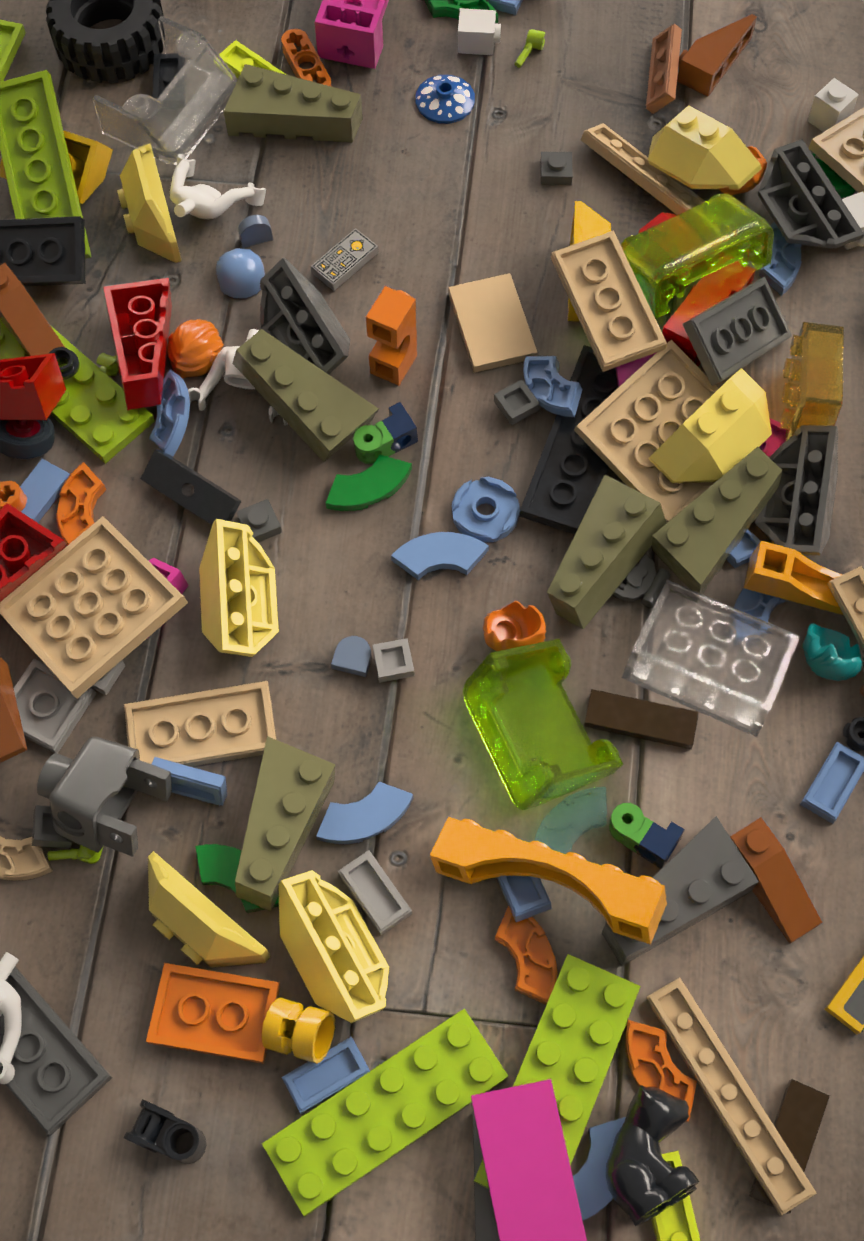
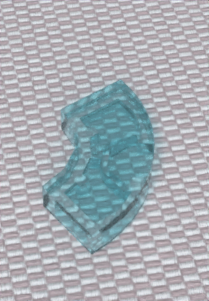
(573, 818)

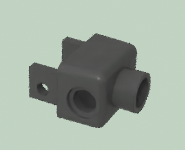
(96, 790)

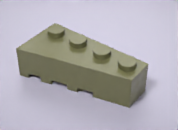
(291, 107)
(303, 394)
(714, 523)
(604, 550)
(282, 813)

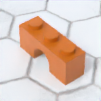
(394, 327)

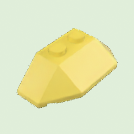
(702, 153)
(147, 205)
(717, 433)
(237, 591)
(197, 921)
(332, 947)

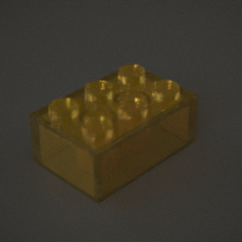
(813, 377)

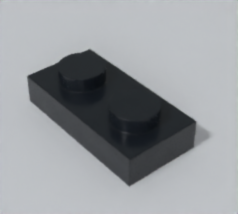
(164, 70)

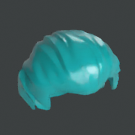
(830, 653)

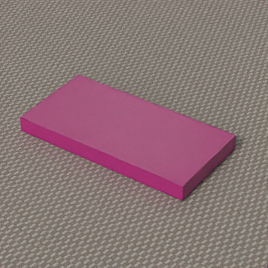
(527, 1164)

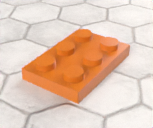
(211, 1012)

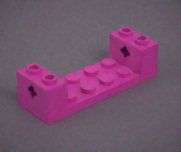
(350, 31)

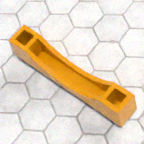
(790, 576)
(476, 854)

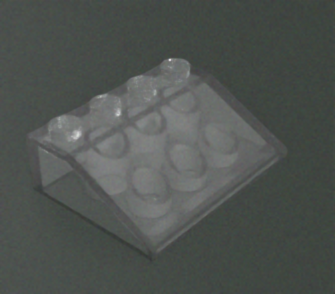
(711, 658)

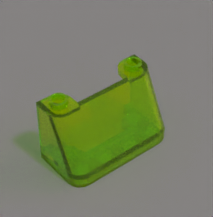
(695, 246)
(534, 726)

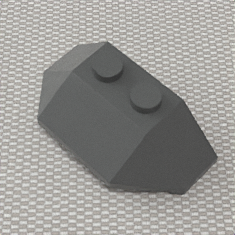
(805, 200)
(301, 317)
(804, 502)

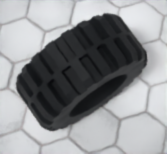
(107, 52)

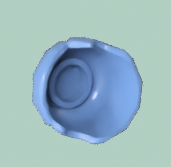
(240, 273)

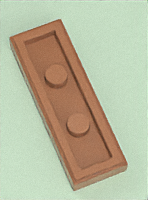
(663, 68)

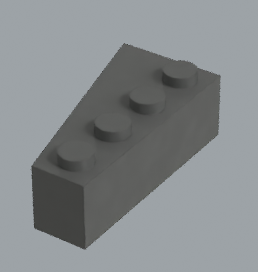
(697, 884)

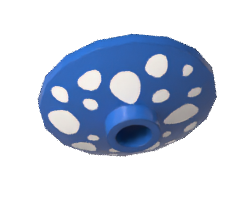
(445, 99)

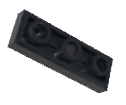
(176, 481)

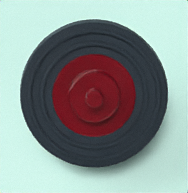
(26, 438)

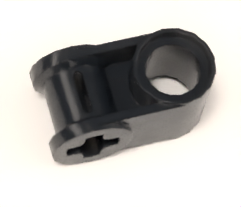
(159, 1130)

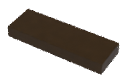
(641, 719)
(797, 1125)

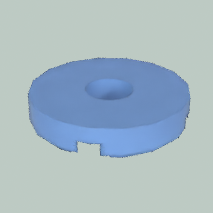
(485, 527)

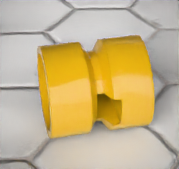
(299, 1030)

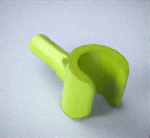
(535, 40)
(108, 363)
(82, 854)

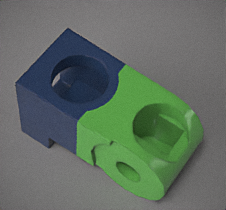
(385, 436)
(643, 835)

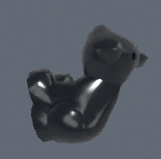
(635, 1168)

